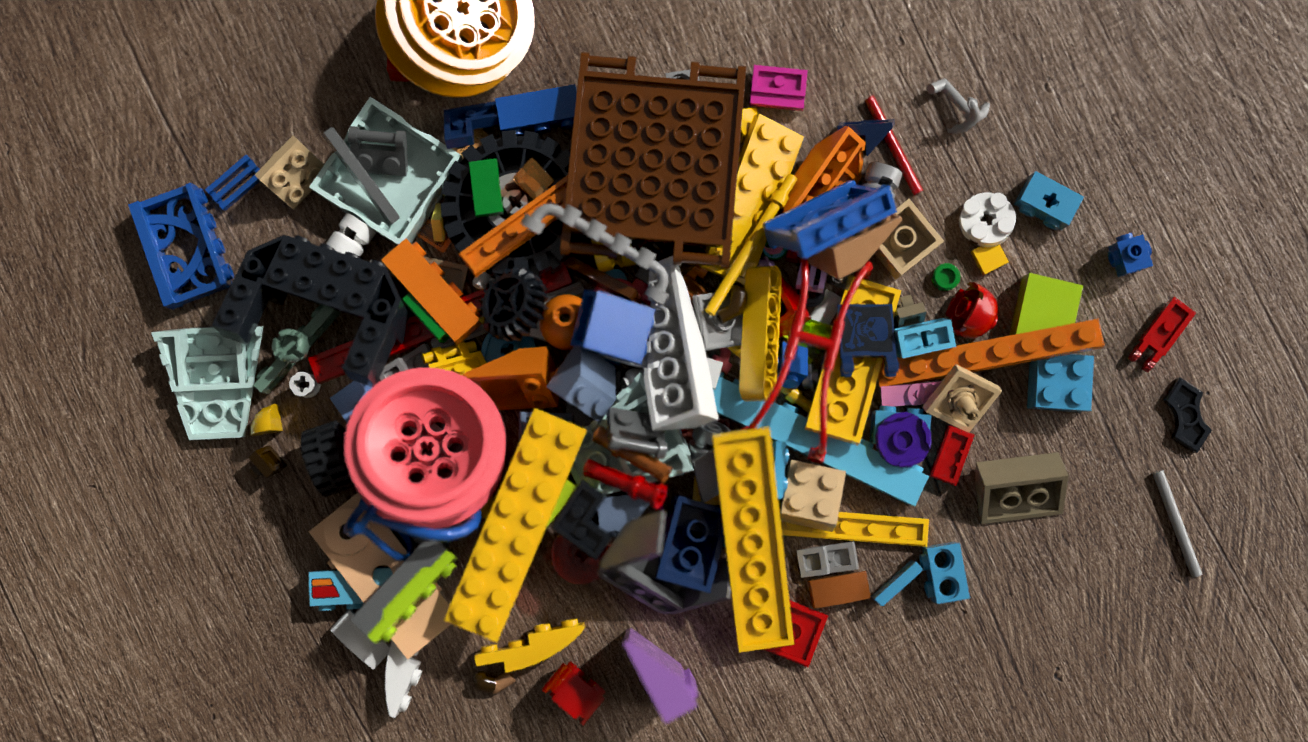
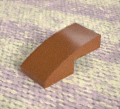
(839, 589)

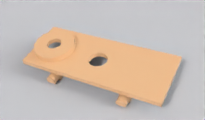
(357, 561)

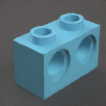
(924, 337)

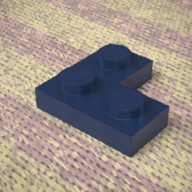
(462, 120)

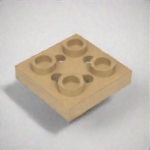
(289, 169)
(968, 402)

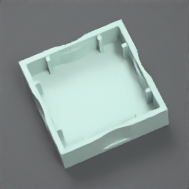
(410, 195)

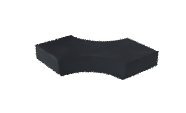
(1185, 405)

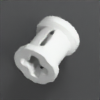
(300, 377)

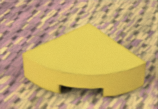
(439, 232)

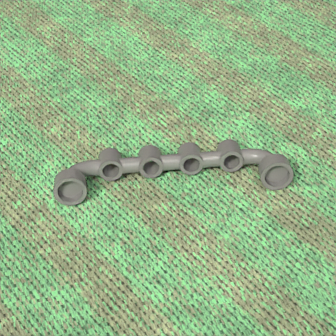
(596, 231)

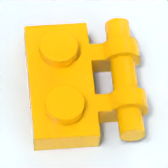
(461, 364)

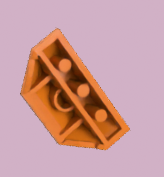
(828, 166)

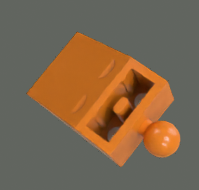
(518, 379)

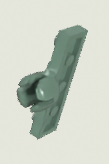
(293, 347)

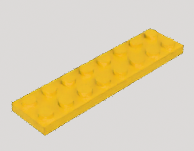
(515, 525)
(753, 538)

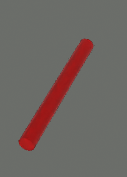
(895, 148)

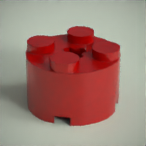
(573, 692)

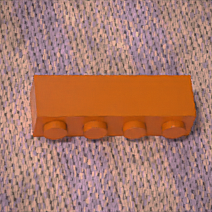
(432, 291)

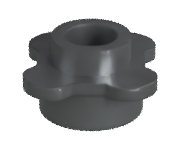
(812, 379)

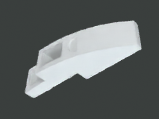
(399, 678)

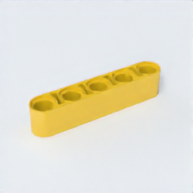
(760, 333)

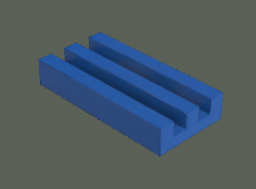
(227, 176)

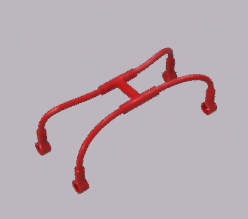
(830, 344)

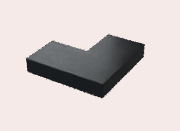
(576, 521)

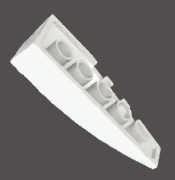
(677, 365)

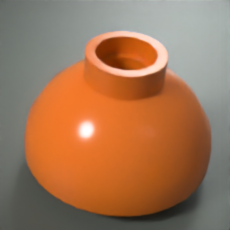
(552, 329)

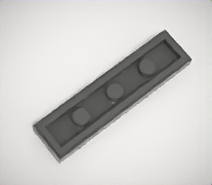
(360, 175)

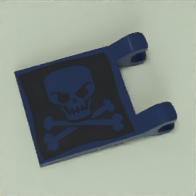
(868, 334)

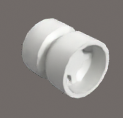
(340, 239)

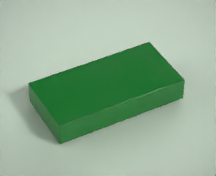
(486, 188)
(425, 318)

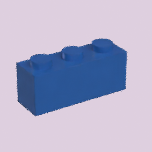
(538, 110)

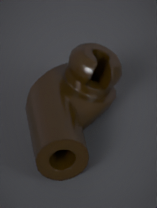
(736, 307)

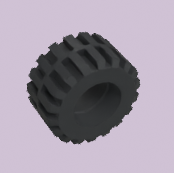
(325, 458)

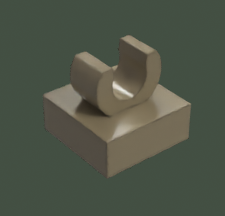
(909, 313)

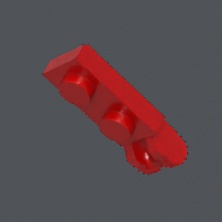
(1163, 332)

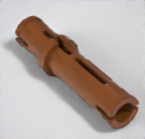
(640, 460)

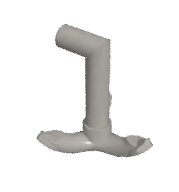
(968, 108)

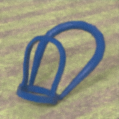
(353, 528)

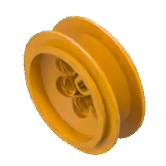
(439, 58)

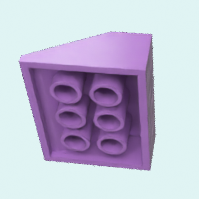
(664, 677)

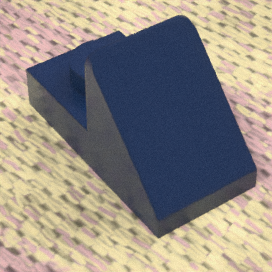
(872, 129)

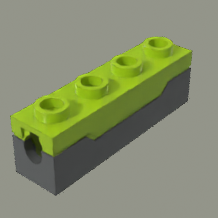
(403, 590)

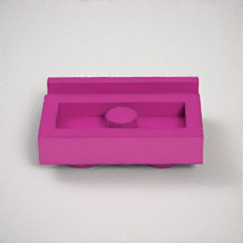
(778, 87)

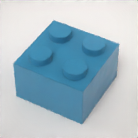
(1061, 383)

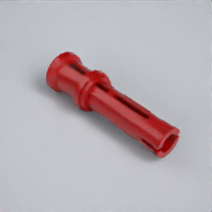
(636, 486)

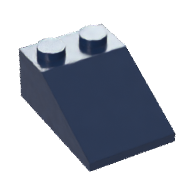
(691, 544)

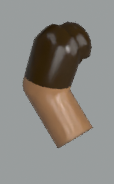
(492, 685)

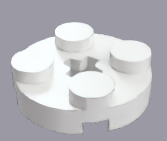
(997, 207)

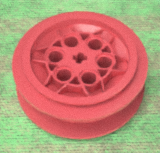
(419, 400)

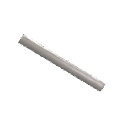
(1177, 523)

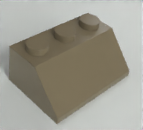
(1020, 487)

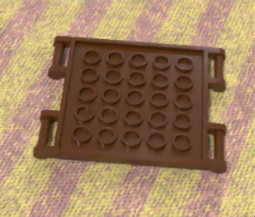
(656, 158)

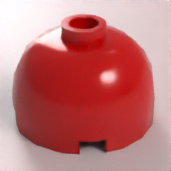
(973, 311)

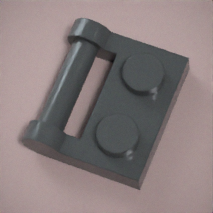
(380, 158)
(634, 432)

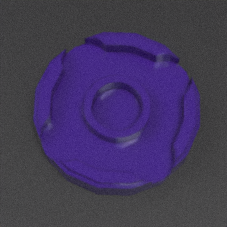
(903, 439)

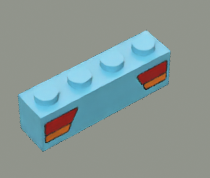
(330, 588)

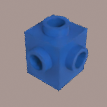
(1130, 254)

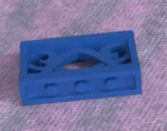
(829, 218)
(148, 228)

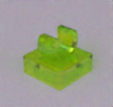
(817, 328)

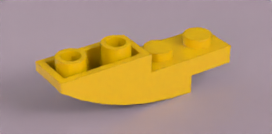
(542, 645)

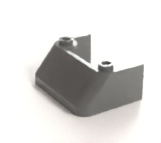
(633, 564)

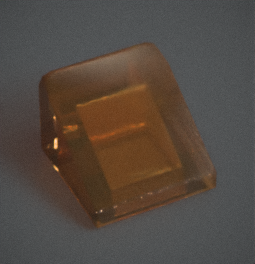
(532, 179)

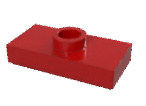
(951, 455)

